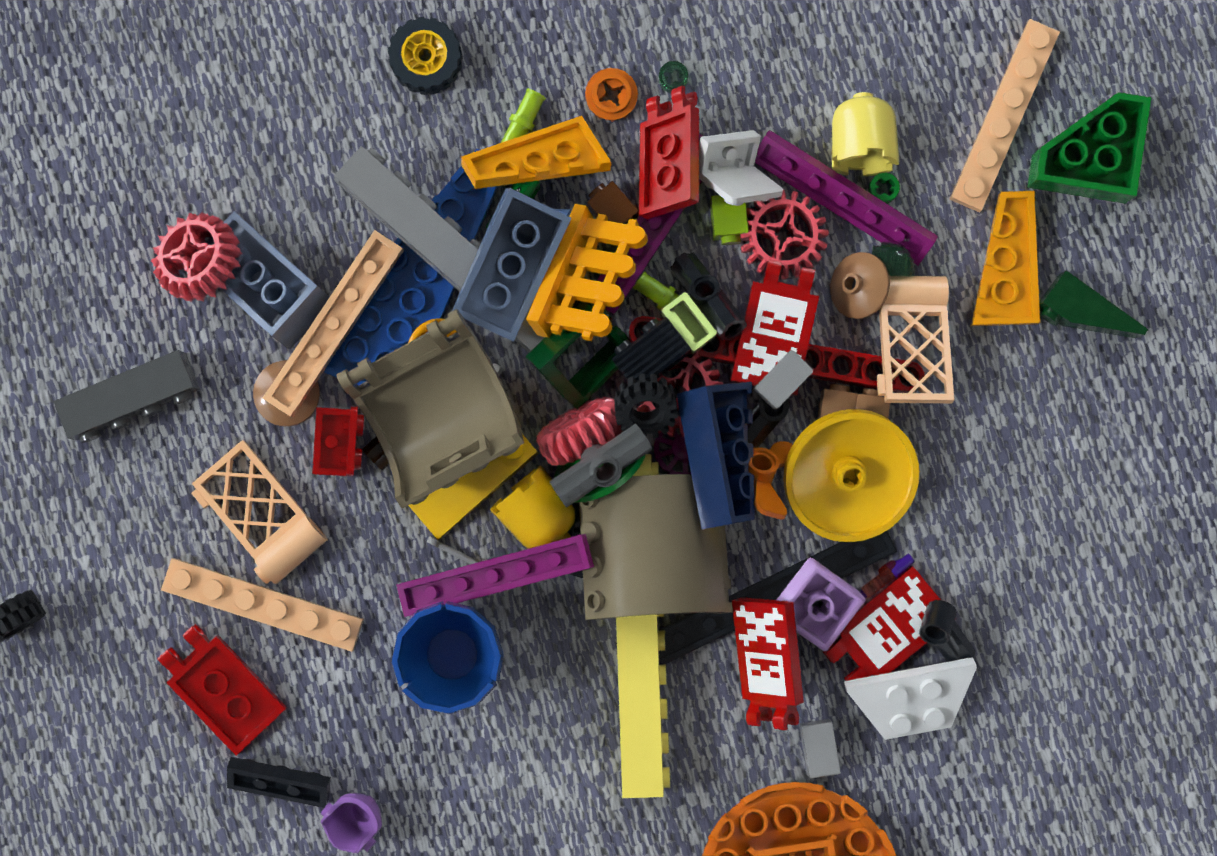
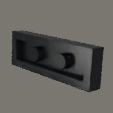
(278, 782)

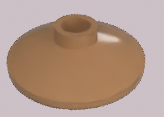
(870, 288)
(272, 413)

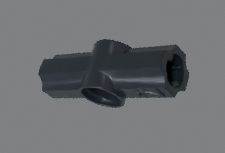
(716, 307)

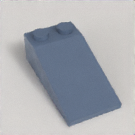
(511, 263)
(271, 286)

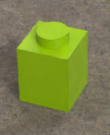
(727, 221)

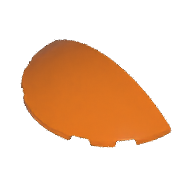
(797, 822)

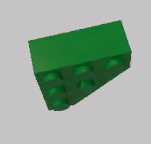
(1096, 154)

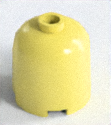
(864, 136)

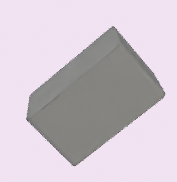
(783, 379)
(819, 748)

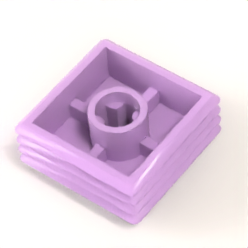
(839, 601)

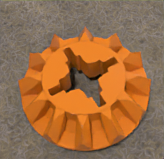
(616, 80)

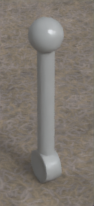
(431, 540)

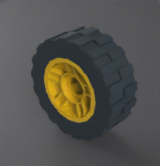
(409, 46)

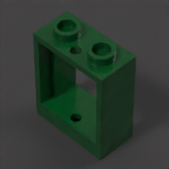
(590, 376)

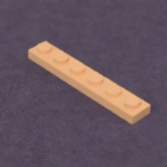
(1004, 115)
(333, 323)
(262, 604)

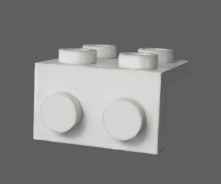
(729, 168)

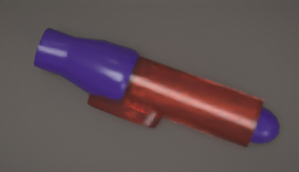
(887, 573)

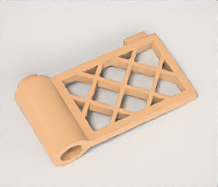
(920, 298)
(282, 549)

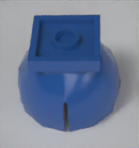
(447, 657)

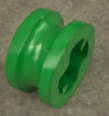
(884, 178)

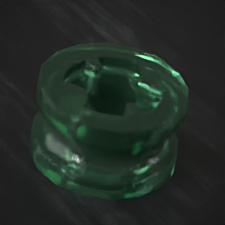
(670, 67)

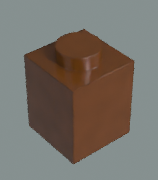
(612, 203)

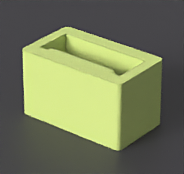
(689, 322)

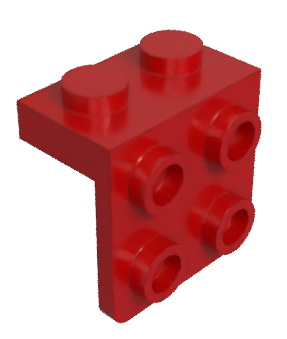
(336, 441)

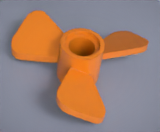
(764, 468)

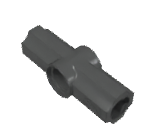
(615, 455)

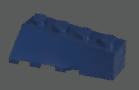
(719, 451)

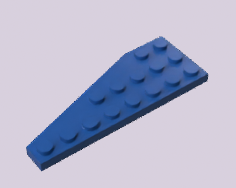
(412, 288)

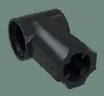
(763, 423)
(942, 631)

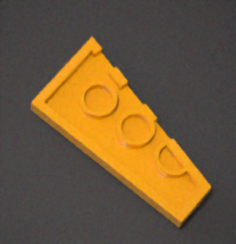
(540, 155)
(1010, 270)

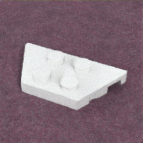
(913, 698)

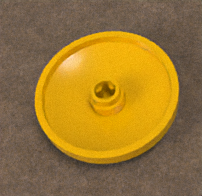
(851, 475)

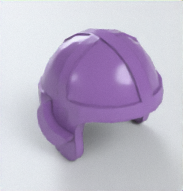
(352, 822)

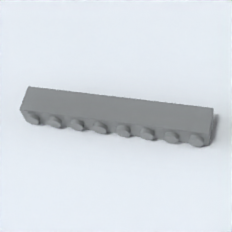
(415, 222)

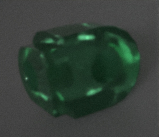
(896, 259)

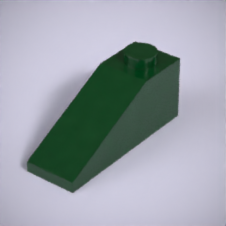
(1081, 307)

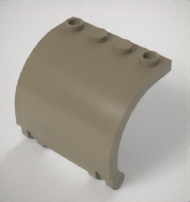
(435, 409)
(653, 552)

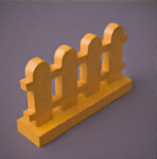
(566, 273)

